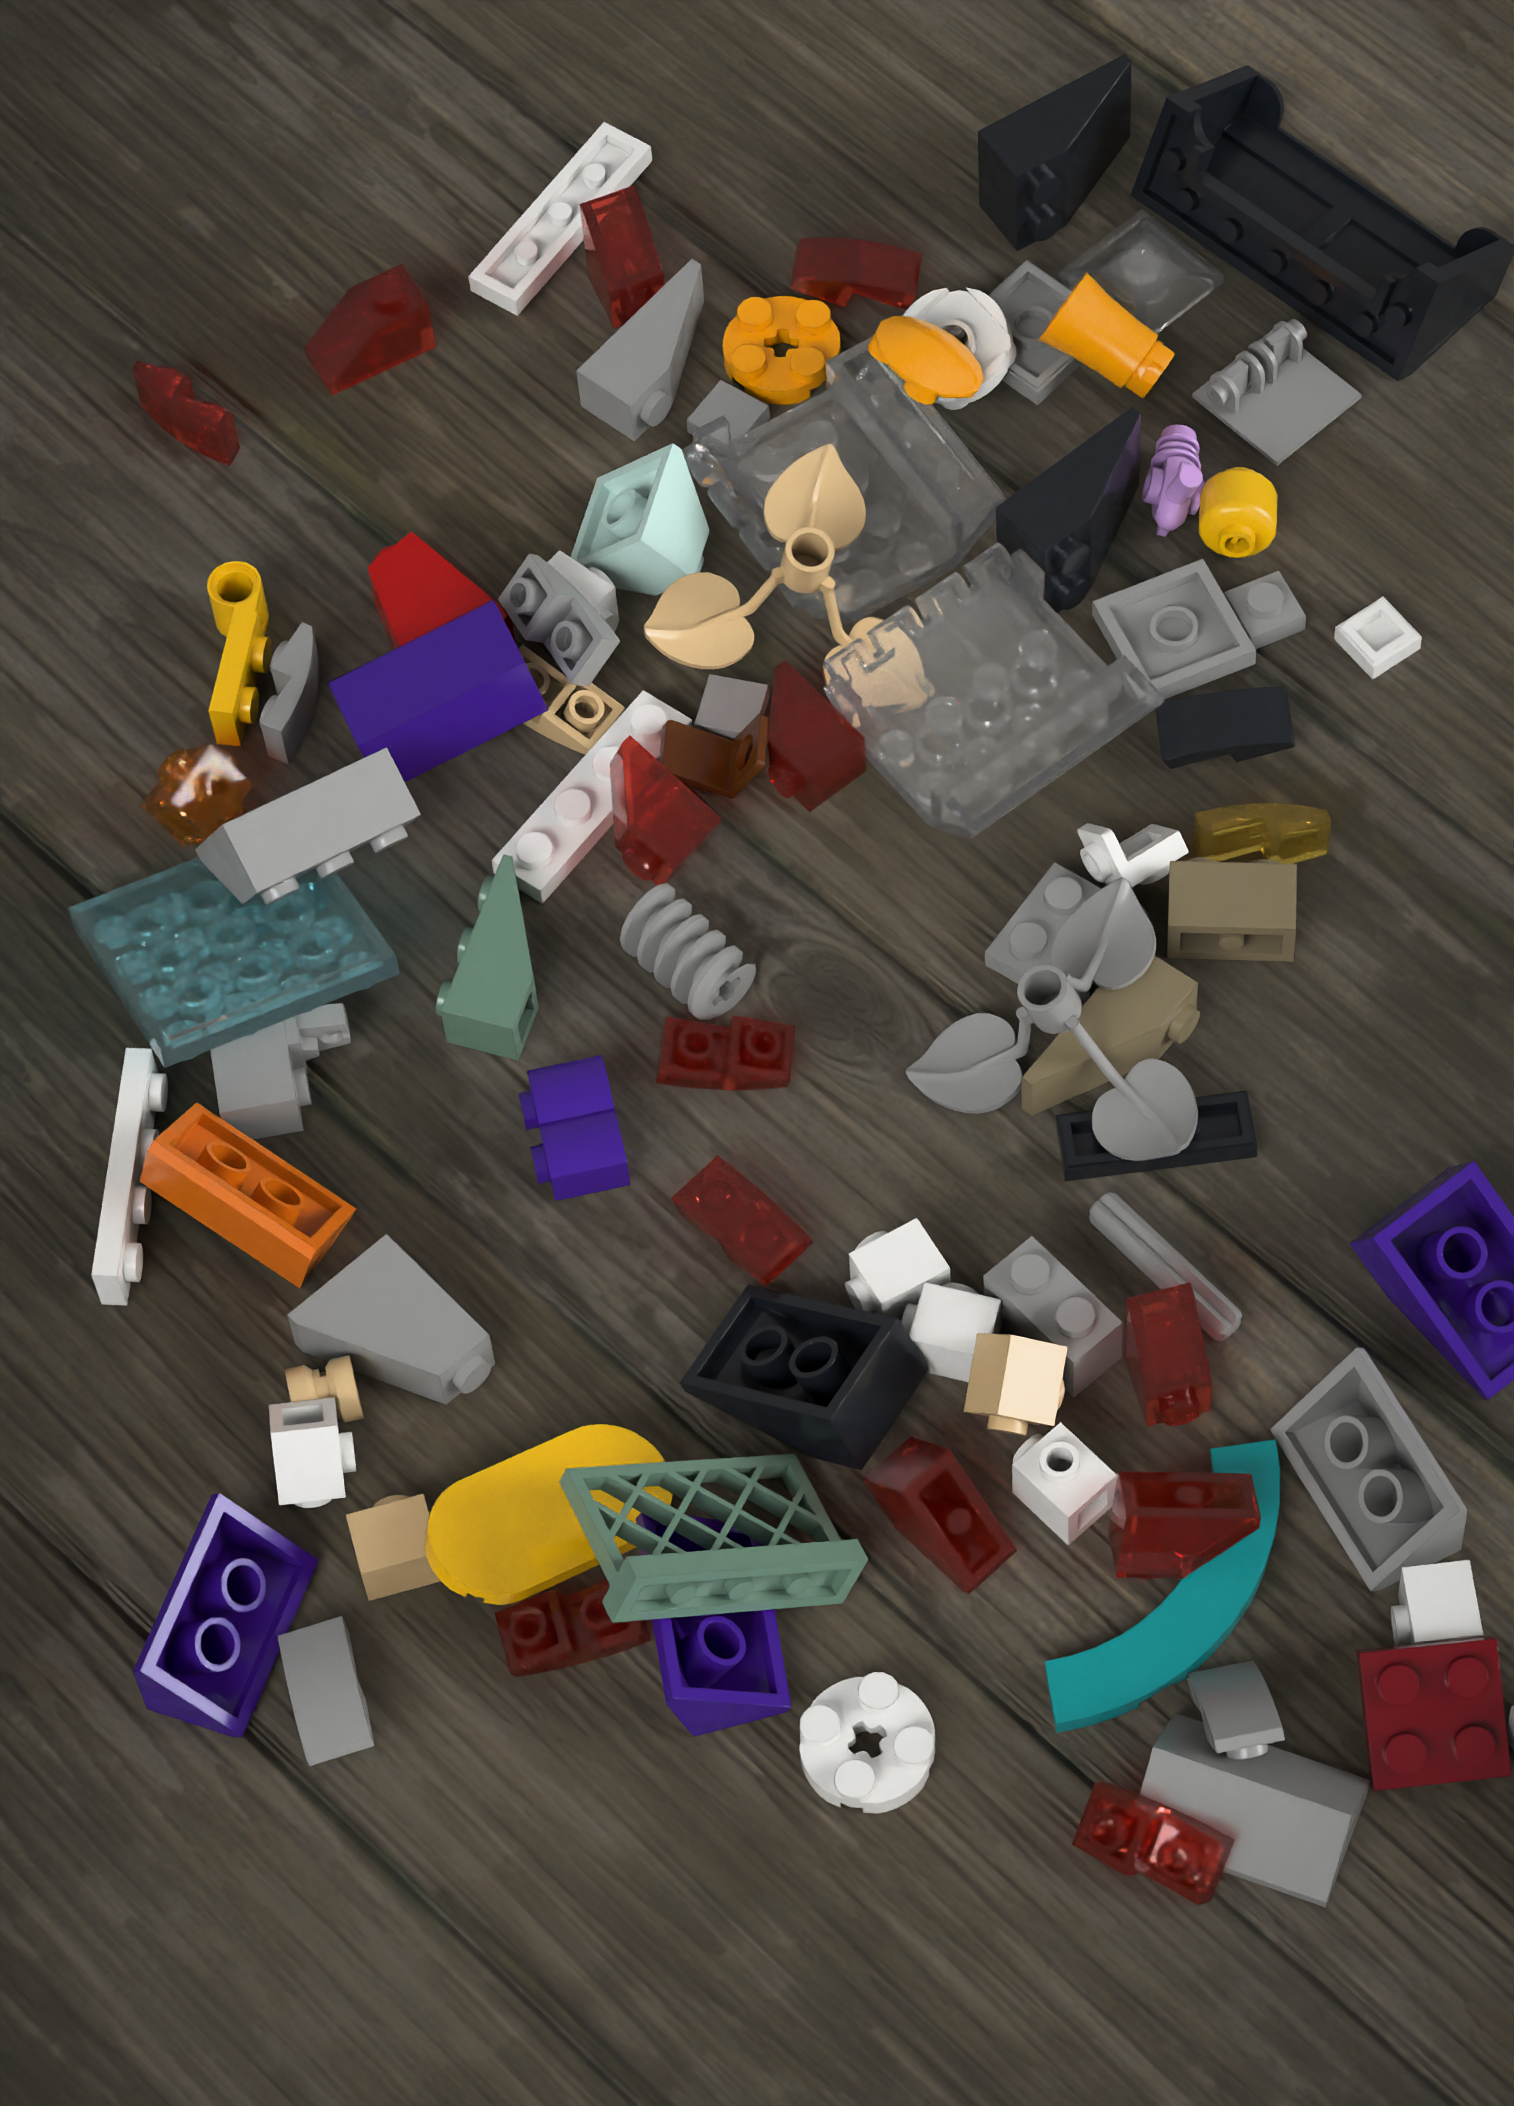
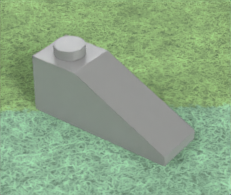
(640, 366)

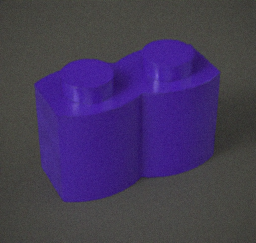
(576, 1127)

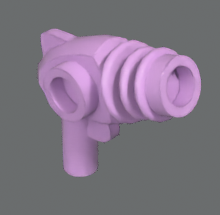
(1174, 478)

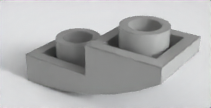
(557, 614)
(297, 682)
(325, 1691)
(1236, 1709)

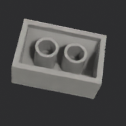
(311, 830)

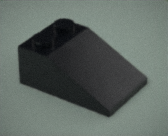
(1053, 153)
(1075, 510)
(809, 1373)

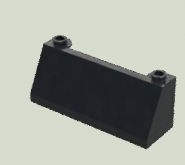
(1310, 227)

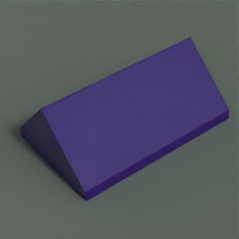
(440, 693)
(223, 1620)
(719, 1665)

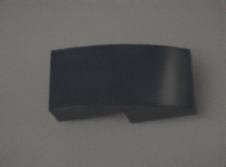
(1221, 723)

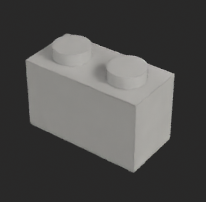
(1054, 1307)

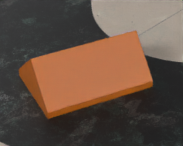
(245, 1193)

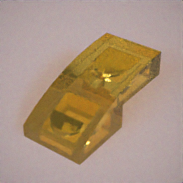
(1278, 829)

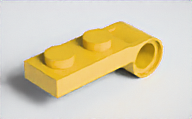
(245, 650)

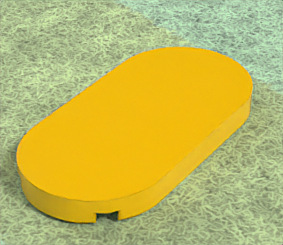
(512, 1525)

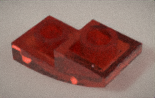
(844, 266)
(172, 405)
(717, 1057)
(742, 1220)
(564, 1631)
(1153, 1839)

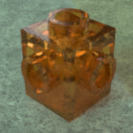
(197, 793)

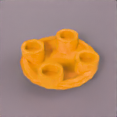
(927, 359)

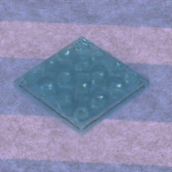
(216, 970)

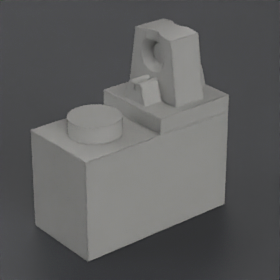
(264, 1074)

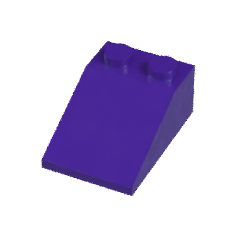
(1451, 1272)

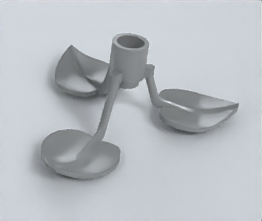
(1104, 943)

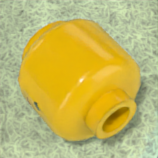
(1238, 509)

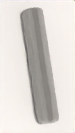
(1163, 1263)

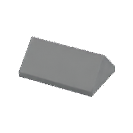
(1371, 1473)
(1280, 1808)

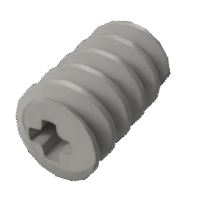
(684, 954)

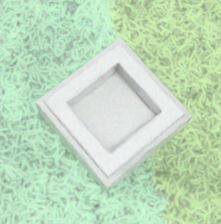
(1377, 637)

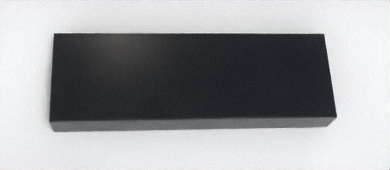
(1221, 1134)

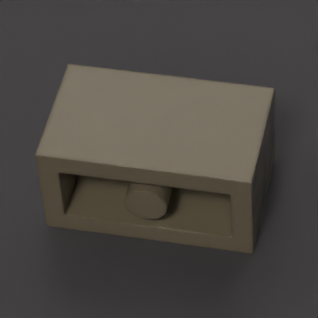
(1232, 910)

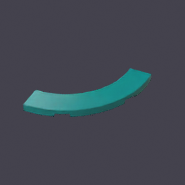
(1185, 1625)

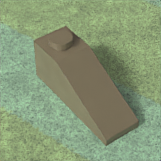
(1125, 1026)

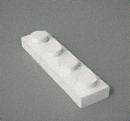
(553, 224)
(581, 805)
(125, 1199)

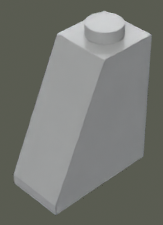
(395, 1326)

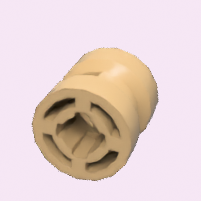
(336, 1382)

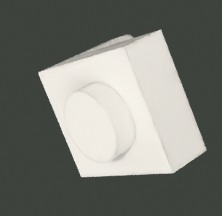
(1138, 859)

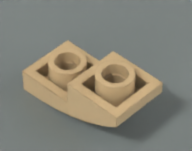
(575, 713)

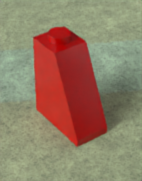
(420, 590)

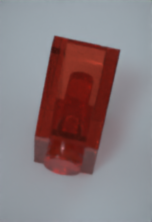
(620, 253)
(372, 330)
(809, 742)
(655, 815)
(1167, 1356)
(940, 1512)
(1178, 1520)

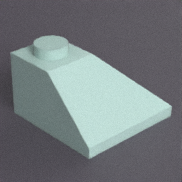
(644, 524)

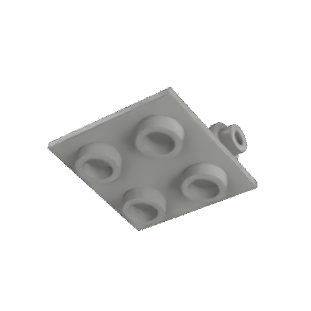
(1277, 393)

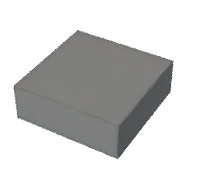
(738, 408)
(730, 705)

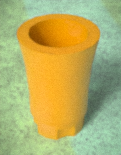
(1107, 338)

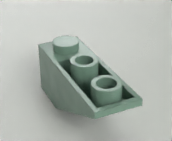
(494, 988)

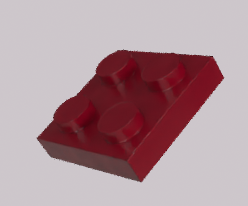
(1433, 1713)

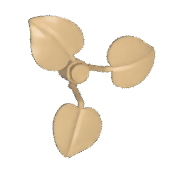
(811, 510)

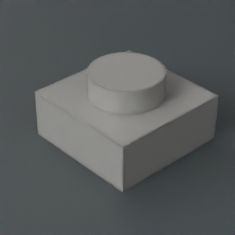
(1267, 609)

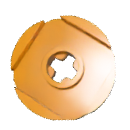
(774, 321)

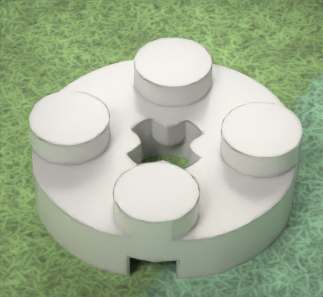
(984, 325)
(857, 1780)

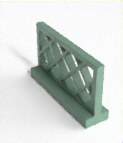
(726, 1574)

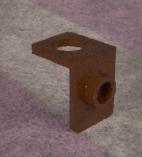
(712, 760)

